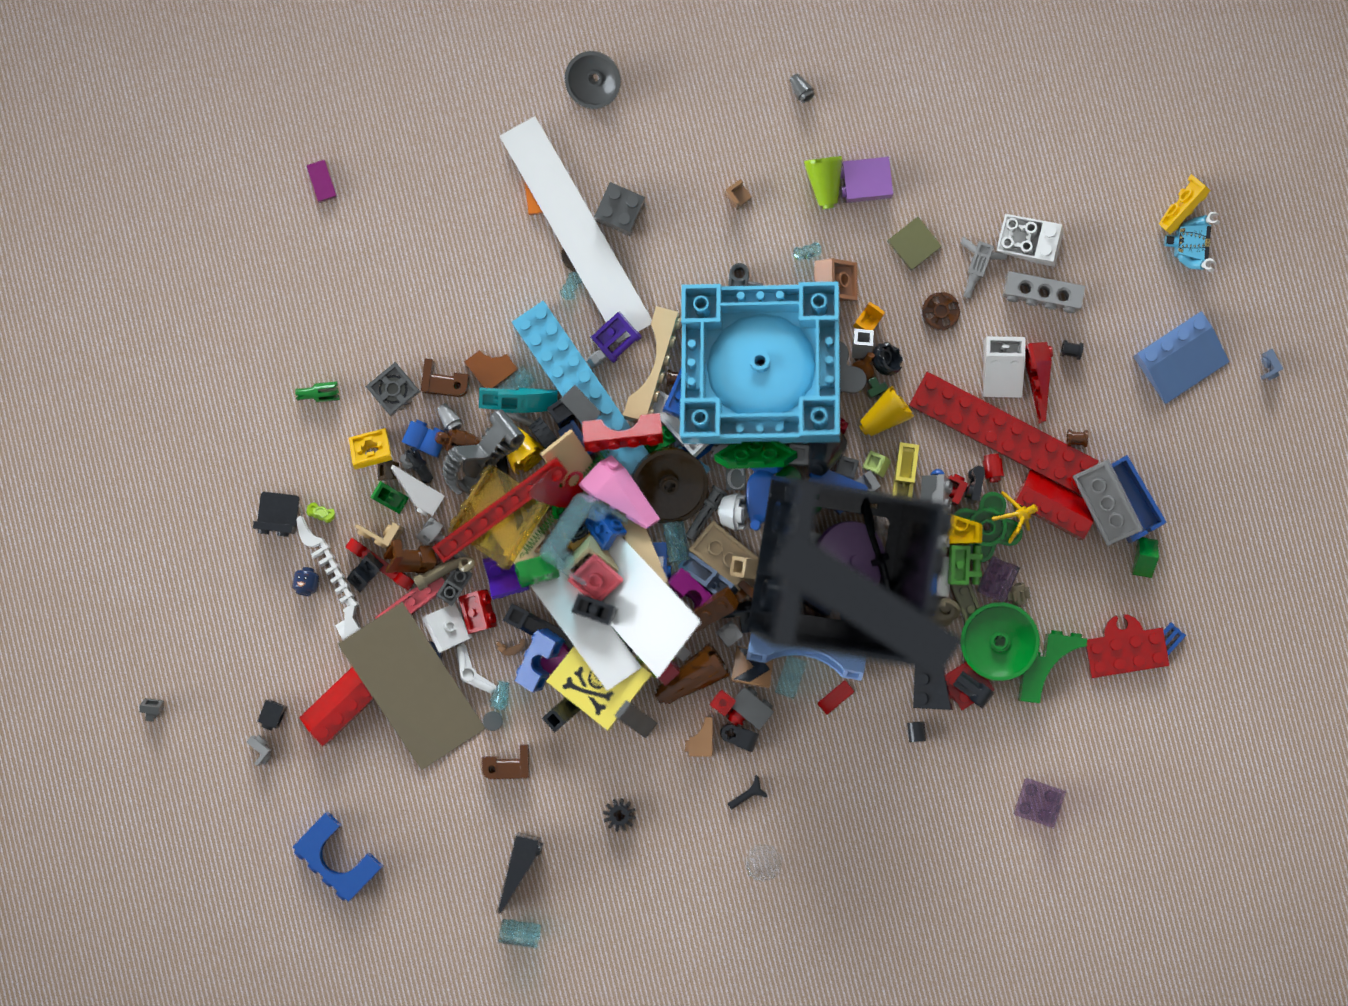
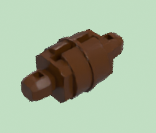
(456, 438)

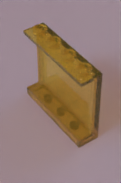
(508, 537)

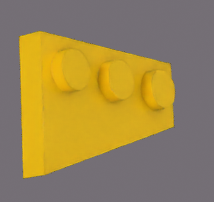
(965, 531)

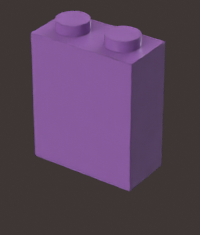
(866, 180)

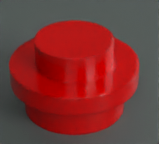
(735, 717)

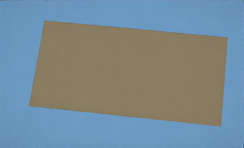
(411, 685)

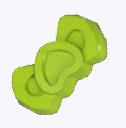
(320, 512)

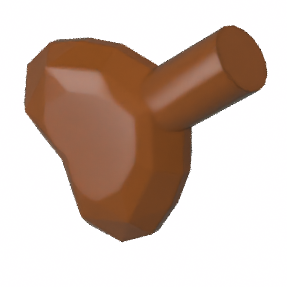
(866, 365)

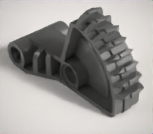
(498, 442)

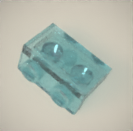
(676, 541)
(519, 933)

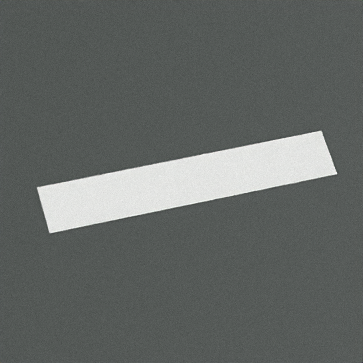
(574, 224)
(593, 640)

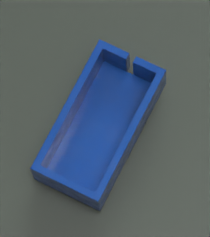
(1139, 497)

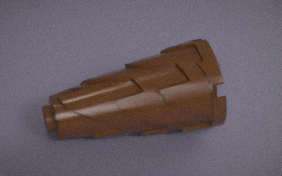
(696, 674)

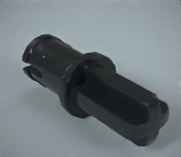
(419, 465)

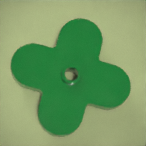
(1000, 531)

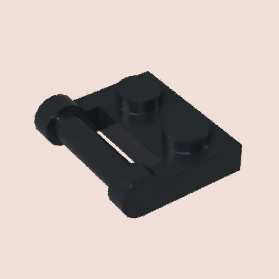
(973, 491)

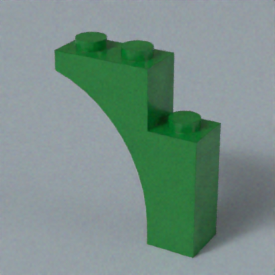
(1055, 647)

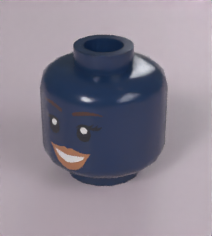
(305, 581)

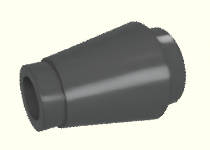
(802, 89)

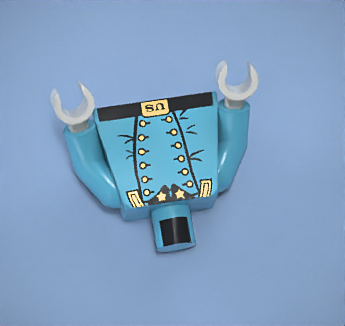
(1193, 242)

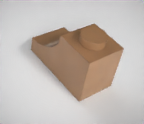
(701, 743)

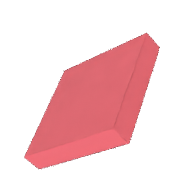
(598, 576)

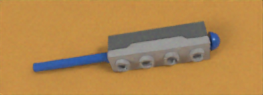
(937, 488)

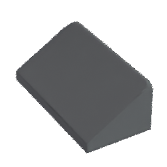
(580, 405)

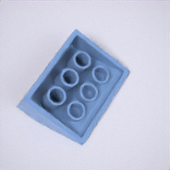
(1182, 357)

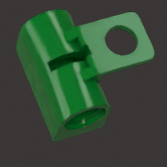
(534, 571)

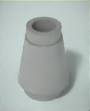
(449, 418)

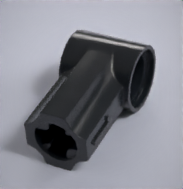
(977, 692)

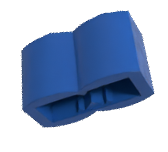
(423, 438)

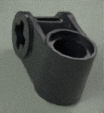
(742, 738)

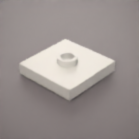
(446, 627)

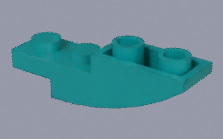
(517, 401)

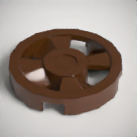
(940, 310)

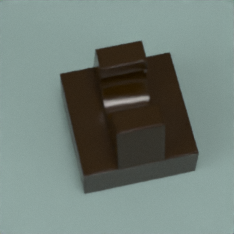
(385, 472)

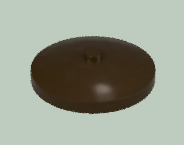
(672, 483)

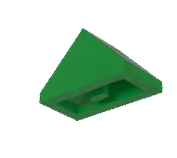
(389, 497)
(1145, 557)

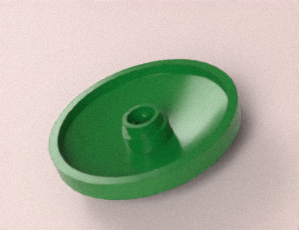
(1000, 641)

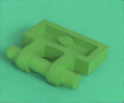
(960, 564)

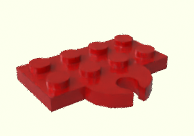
(1126, 649)

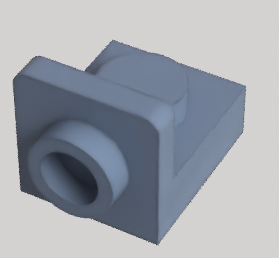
(1271, 361)

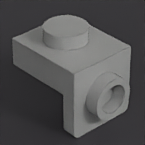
(259, 745)

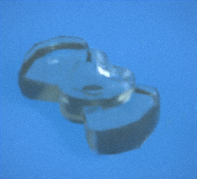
(807, 251)
(570, 286)

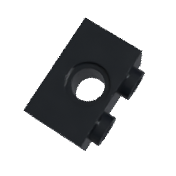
(594, 609)

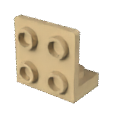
(391, 533)

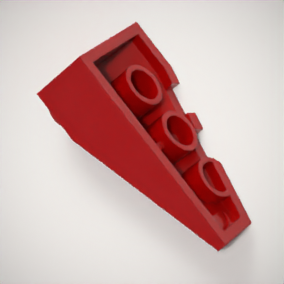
(1038, 368)

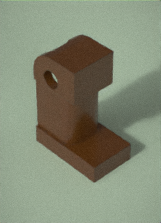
(443, 384)
(409, 560)
(508, 768)

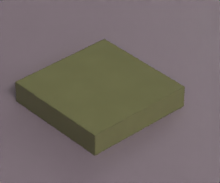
(914, 243)

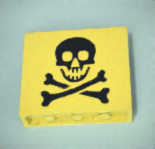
(584, 689)

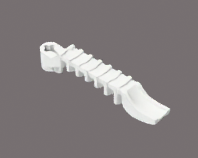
(349, 624)

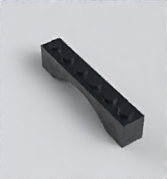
(531, 623)

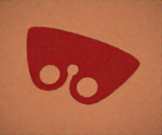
(549, 491)

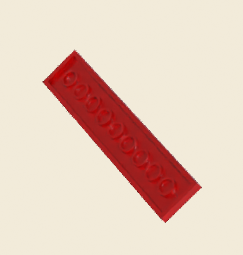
(1000, 431)

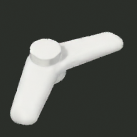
(468, 674)

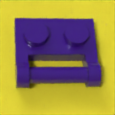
(611, 332)

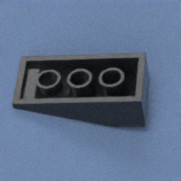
(523, 854)

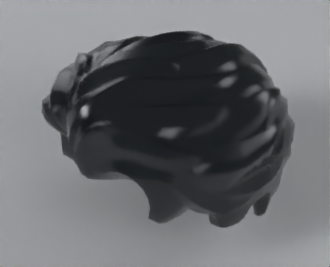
(887, 359)

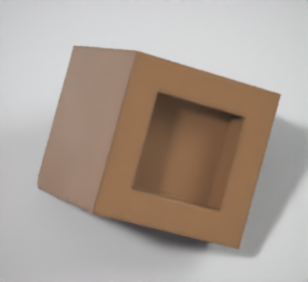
(738, 194)

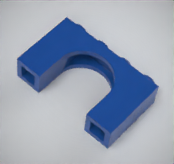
(311, 847)

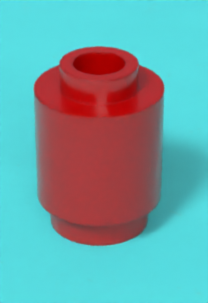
(993, 468)

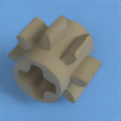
(1018, 594)

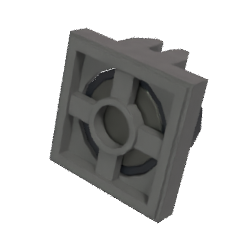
(393, 391)

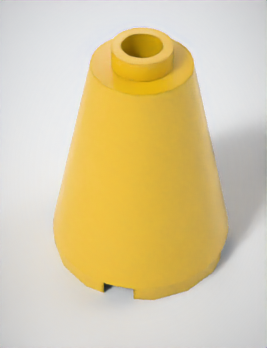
(886, 413)
(527, 454)

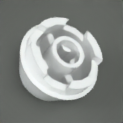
(733, 511)

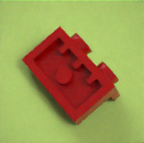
(477, 611)

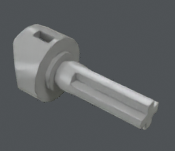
(431, 534)

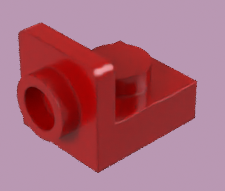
(958, 491)
(722, 702)

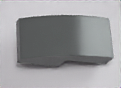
(454, 586)

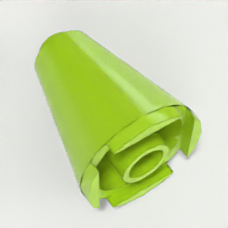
(825, 179)

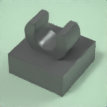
(152, 708)

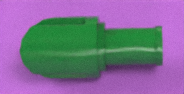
(319, 392)

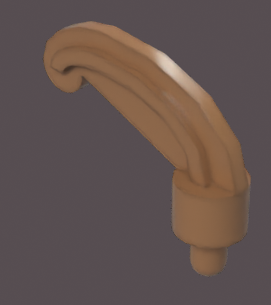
(511, 650)

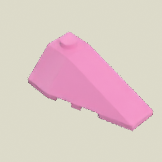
(615, 486)

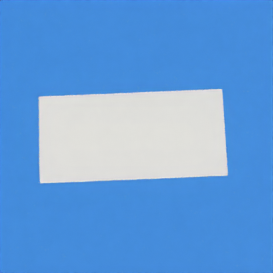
(647, 610)

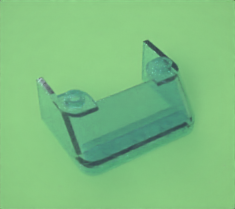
(554, 547)

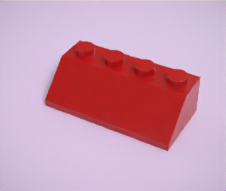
(1055, 505)
(337, 707)

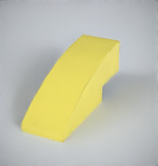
(905, 469)

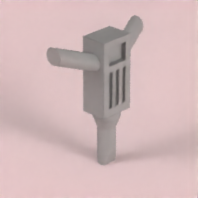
(979, 262)

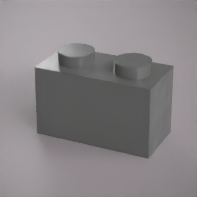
(752, 708)

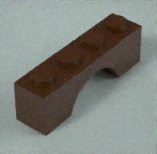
(715, 608)

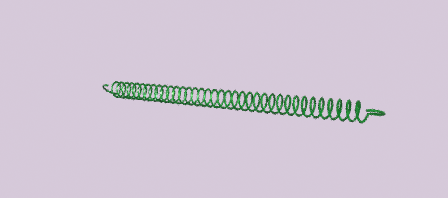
(557, 508)

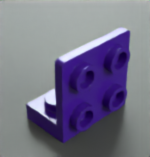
(502, 581)

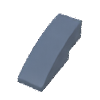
(706, 575)

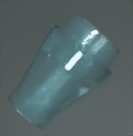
(500, 696)

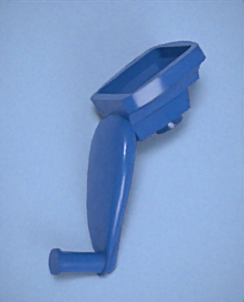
(757, 494)

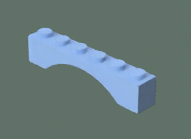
(846, 667)

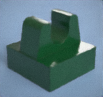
(876, 388)

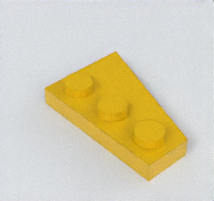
(1188, 200)

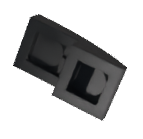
(365, 572)

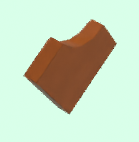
(490, 370)

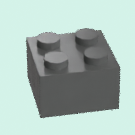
(619, 209)

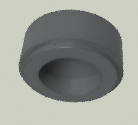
(492, 721)

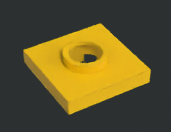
(361, 443)

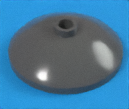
(583, 86)

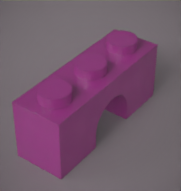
(684, 585)

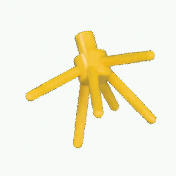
(1022, 514)

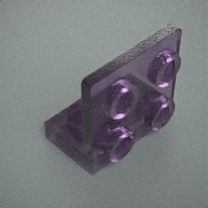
(1039, 802)

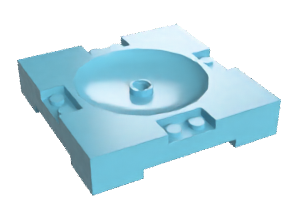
(787, 397)

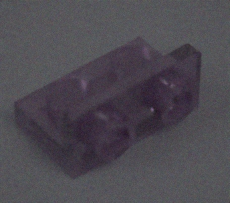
(998, 579)

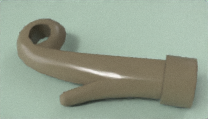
(441, 569)

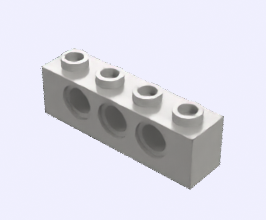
(1072, 291)

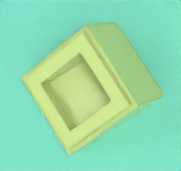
(876, 463)

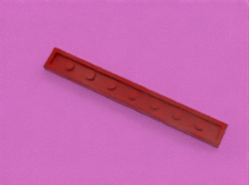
(493, 513)

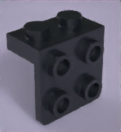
(277, 514)

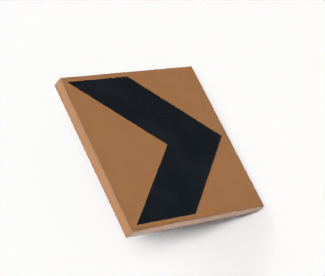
(751, 671)

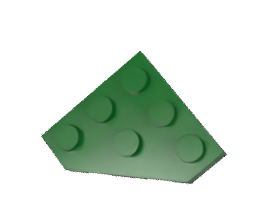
(756, 455)

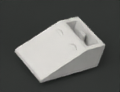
(1030, 239)
(1003, 366)

